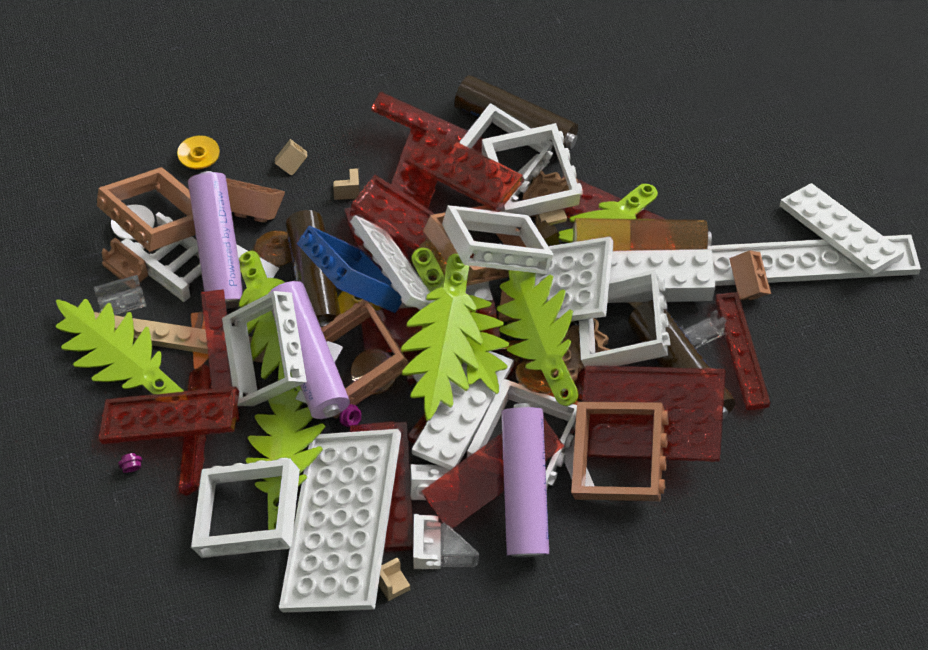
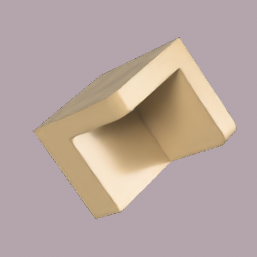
(291, 157)
(347, 188)
(552, 217)
(392, 580)

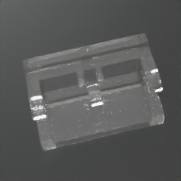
(122, 294)
(706, 330)

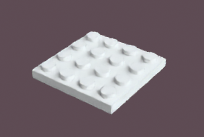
(584, 274)

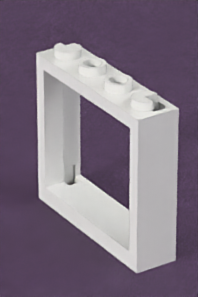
(509, 124)
(531, 136)
(461, 219)
(240, 352)
(634, 353)
(512, 391)
(251, 541)

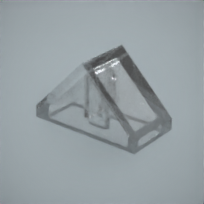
(455, 550)

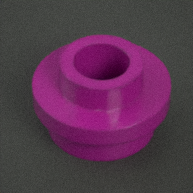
(350, 416)
(130, 463)

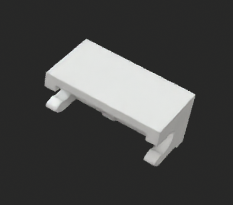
(427, 542)

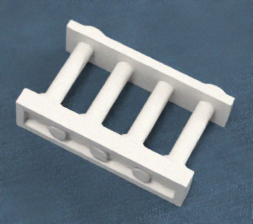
(165, 274)

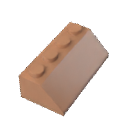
(253, 200)

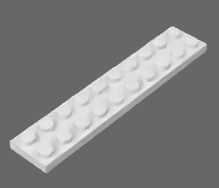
(809, 261)

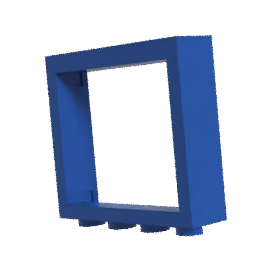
(363, 274)

